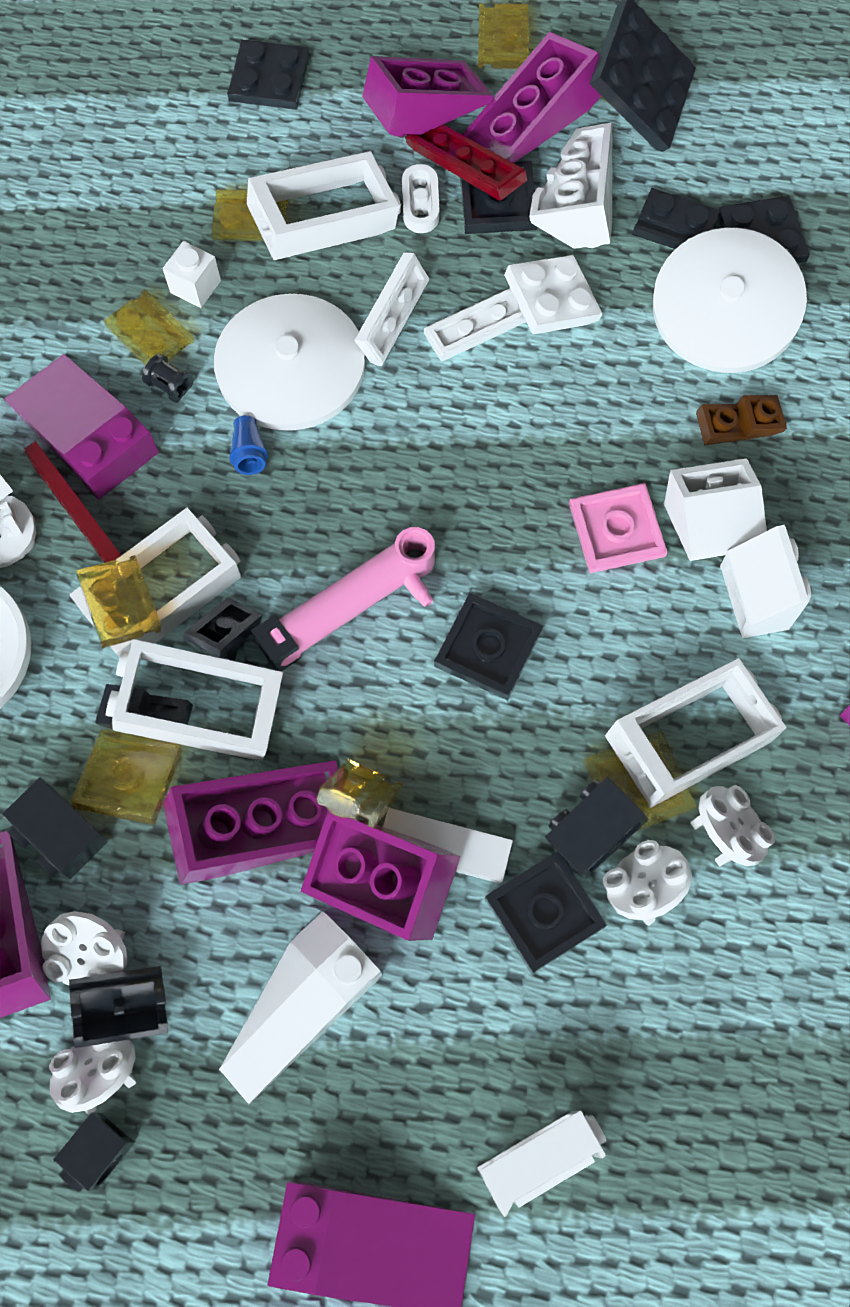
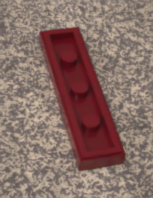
(468, 160)
(71, 503)

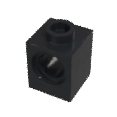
(92, 1153)

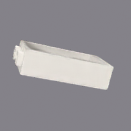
(328, 230)
(194, 596)
(178, 733)
(642, 759)

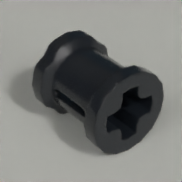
(167, 377)

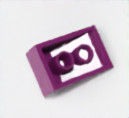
(421, 92)
(381, 876)

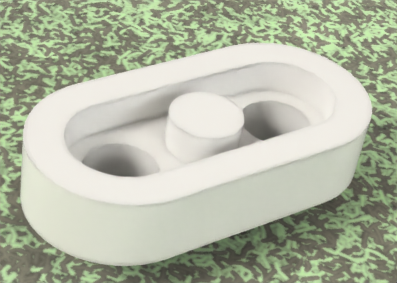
(420, 200)

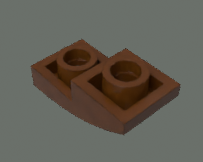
(748, 419)

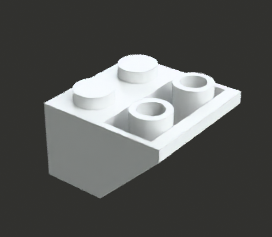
(715, 507)
(765, 583)

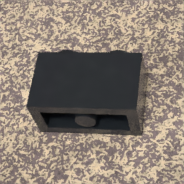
(595, 826)
(53, 829)

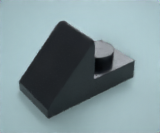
(223, 629)

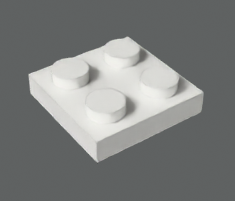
(553, 294)

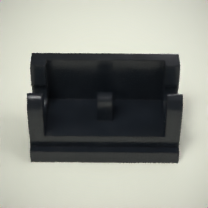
(118, 1006)

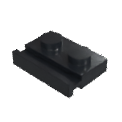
(673, 219)

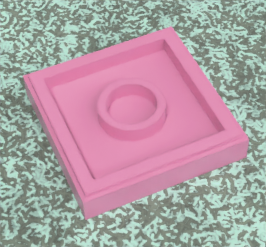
(617, 528)

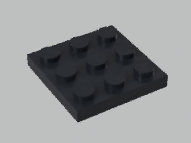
(643, 75)

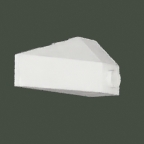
(578, 192)
(305, 995)

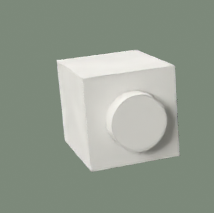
(192, 274)

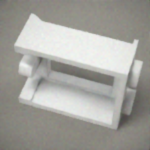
(543, 1160)

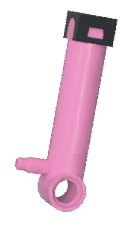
(348, 597)

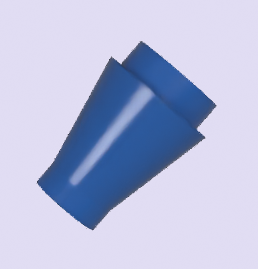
(247, 448)

